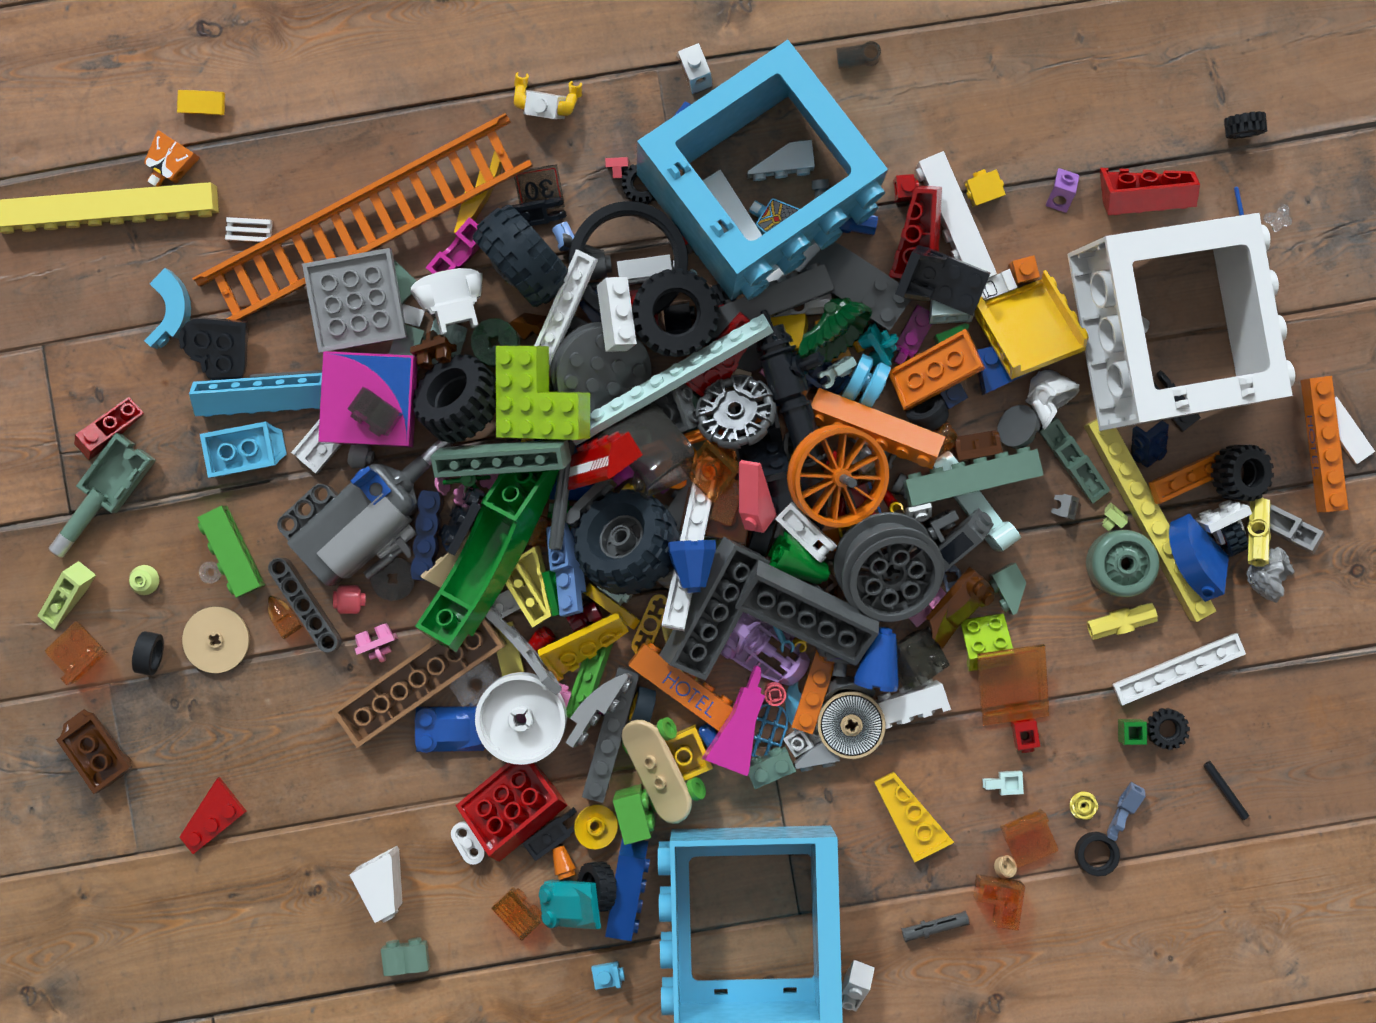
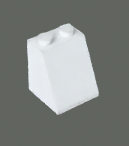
(380, 884)

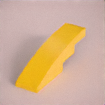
(474, 206)

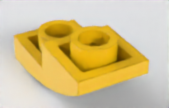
(200, 102)

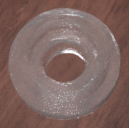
(203, 572)

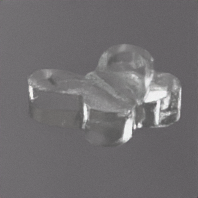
(1278, 219)

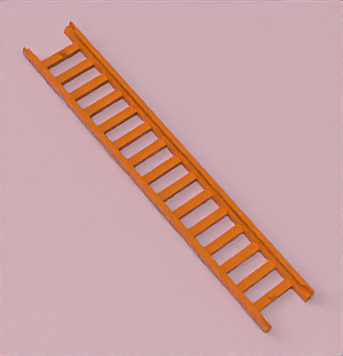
(352, 201)

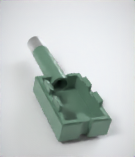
(108, 485)

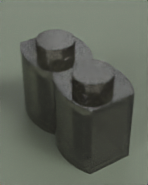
(374, 411)

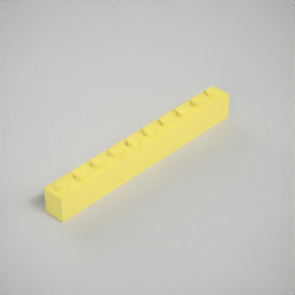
(108, 206)
(1146, 514)

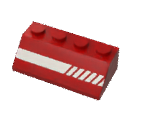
(602, 459)

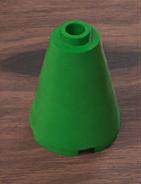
(796, 561)

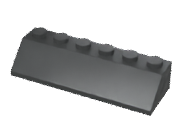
(807, 613)

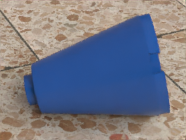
(880, 663)

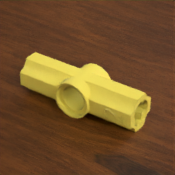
(1259, 543)
(1122, 621)

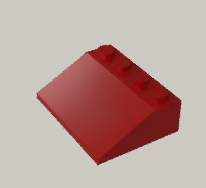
(510, 807)

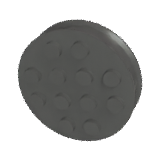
(586, 367)

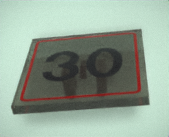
(539, 184)

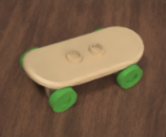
(658, 769)

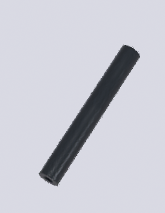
(1225, 789)

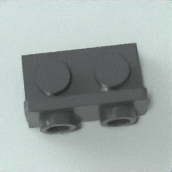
(941, 521)

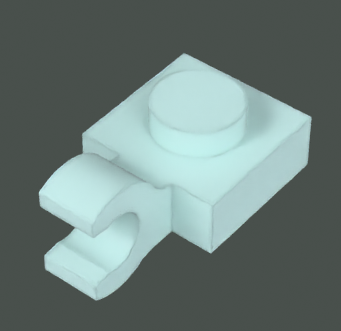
(840, 368)
(1008, 783)

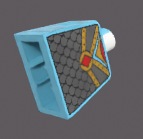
(772, 214)

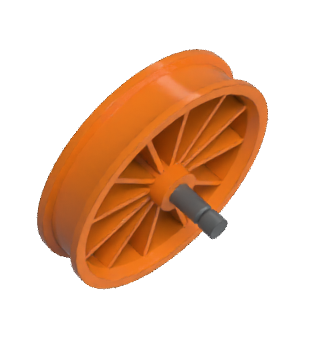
(838, 475)

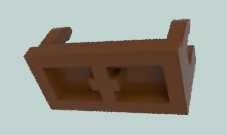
(977, 445)

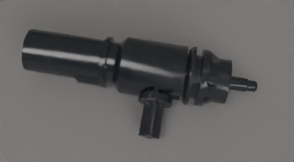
(787, 381)

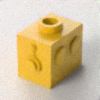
(984, 187)

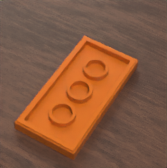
(936, 370)

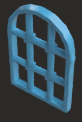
(764, 722)

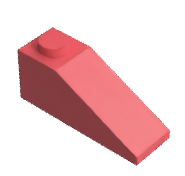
(754, 498)

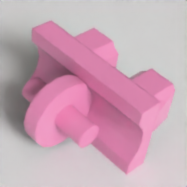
(384, 636)

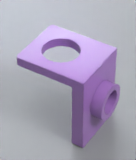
(1065, 186)

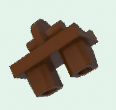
(433, 347)

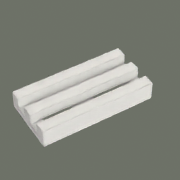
(229, 228)

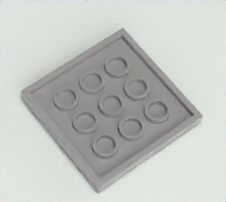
(354, 300)

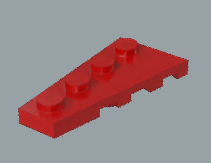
(724, 369)

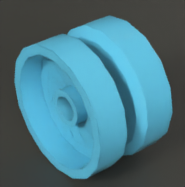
(868, 383)

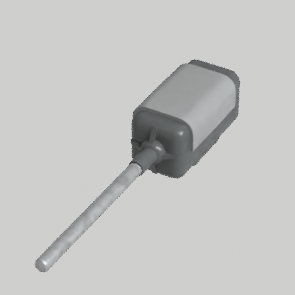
(347, 527)

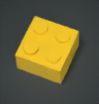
(688, 752)

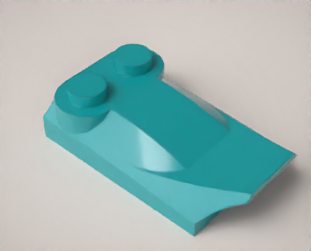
(569, 904)

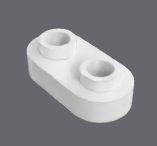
(466, 843)

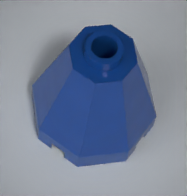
(692, 562)

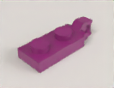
(912, 334)

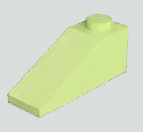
(65, 594)

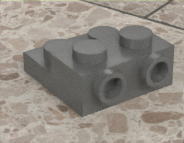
(679, 407)

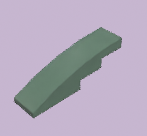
(1074, 460)

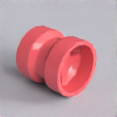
(774, 693)

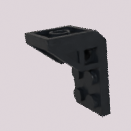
(942, 279)
(767, 450)

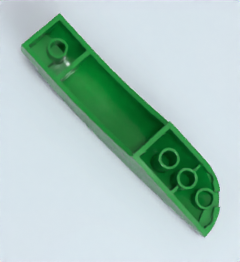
(488, 556)

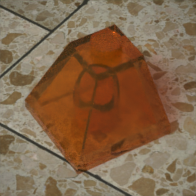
(713, 469)

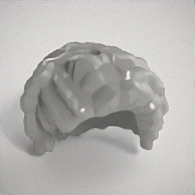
(1268, 579)

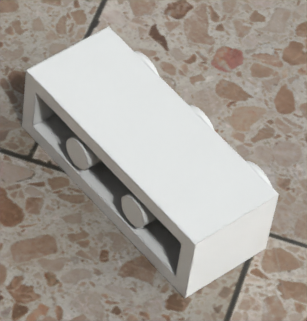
(616, 314)

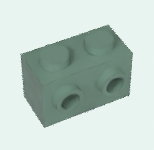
(770, 767)

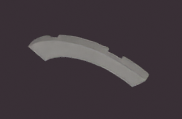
(547, 678)

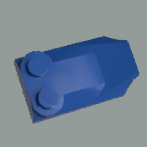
(446, 729)

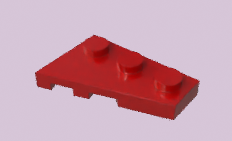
(213, 815)

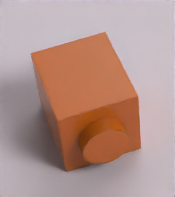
(1024, 270)

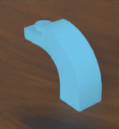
(177, 308)

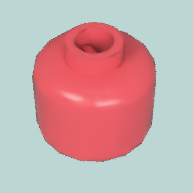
(348, 599)

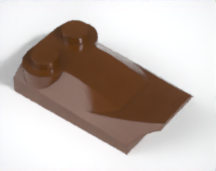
(958, 604)
(93, 751)

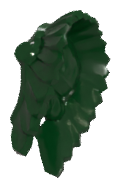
(836, 330)

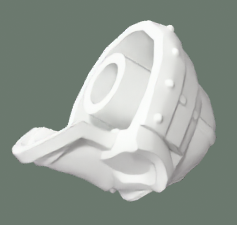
(1048, 393)

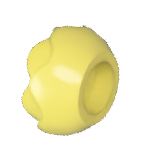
(1090, 808)

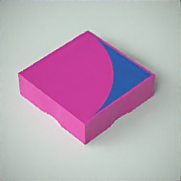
(386, 376)

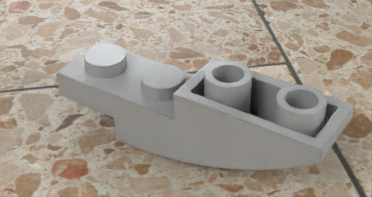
(601, 700)
(816, 756)

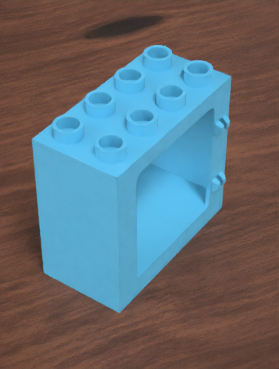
(730, 257)
(751, 1000)

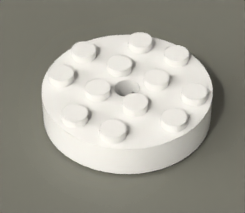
(514, 740)

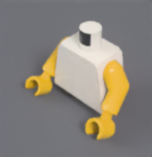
(544, 104)

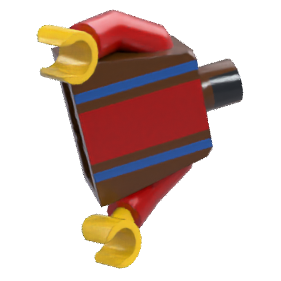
(887, 503)

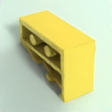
(528, 587)

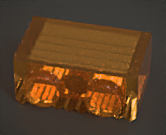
(517, 912)

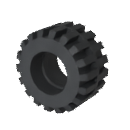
(1256, 472)

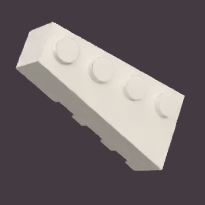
(915, 701)

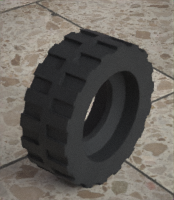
(605, 882)

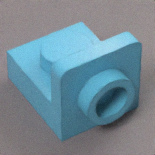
(608, 975)

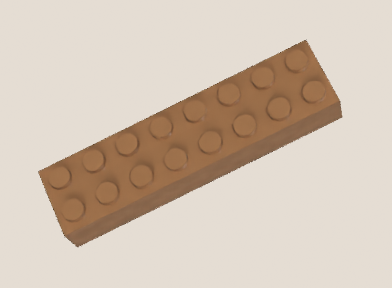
(414, 683)

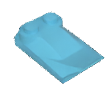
(242, 449)

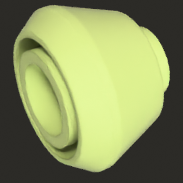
(149, 580)

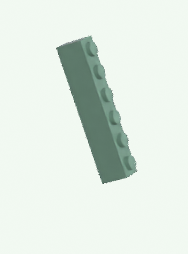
(501, 458)
(973, 477)

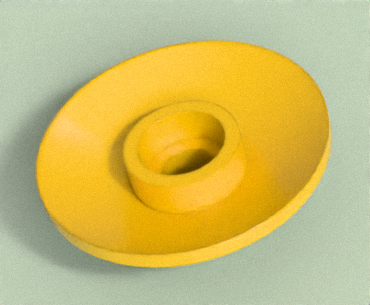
(605, 829)

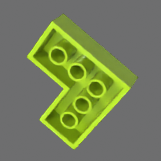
(527, 406)

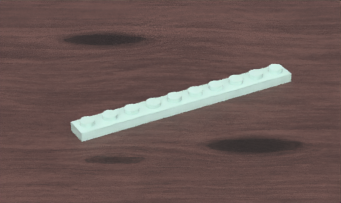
(678, 374)

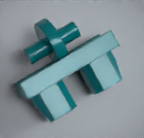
(882, 342)

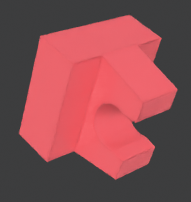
(617, 164)

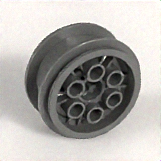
(898, 597)

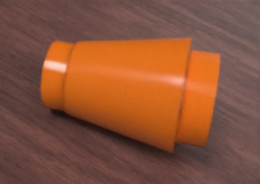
(563, 863)

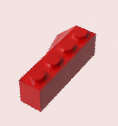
(1148, 191)
(921, 226)

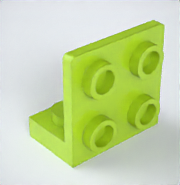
(985, 635)

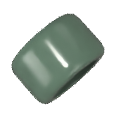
(1105, 559)

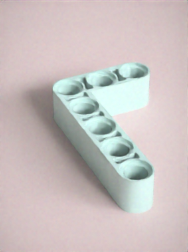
(1002, 533)

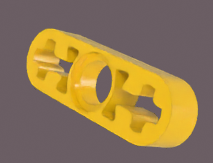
(611, 606)
(651, 606)

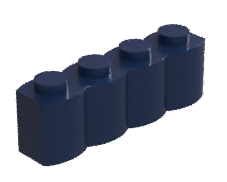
(427, 527)

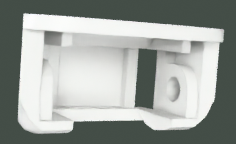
(449, 296)

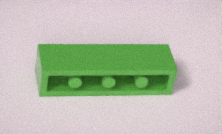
(231, 551)

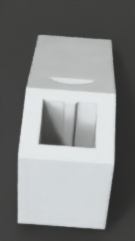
(792, 158)

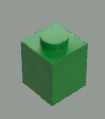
(1132, 731)

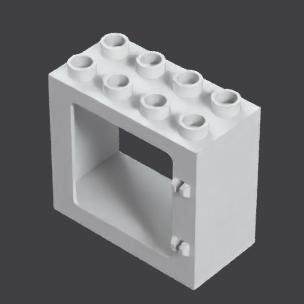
(1117, 340)

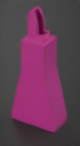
(734, 740)

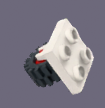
(1227, 525)

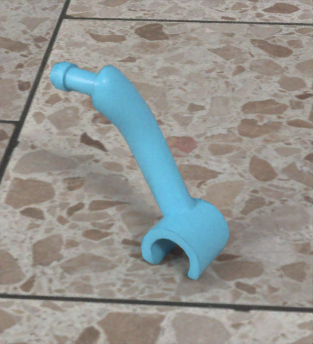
(782, 639)

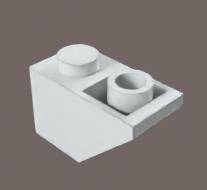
(856, 985)

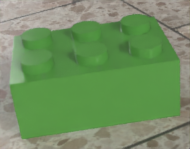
(633, 814)

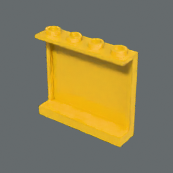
(1031, 327)

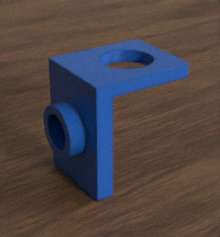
(365, 478)

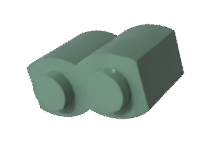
(405, 957)

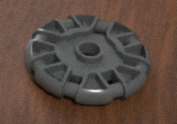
(735, 423)

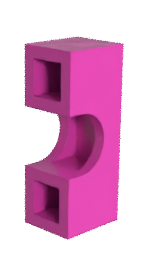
(458, 252)

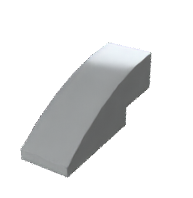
(1295, 530)

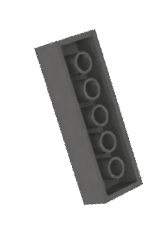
(712, 611)

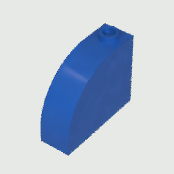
(1198, 557)

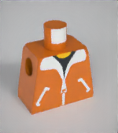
(168, 159)

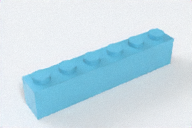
(256, 394)

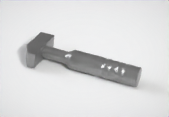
(386, 560)

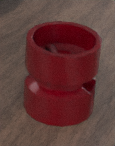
(590, 615)

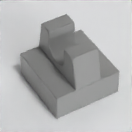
(1068, 506)

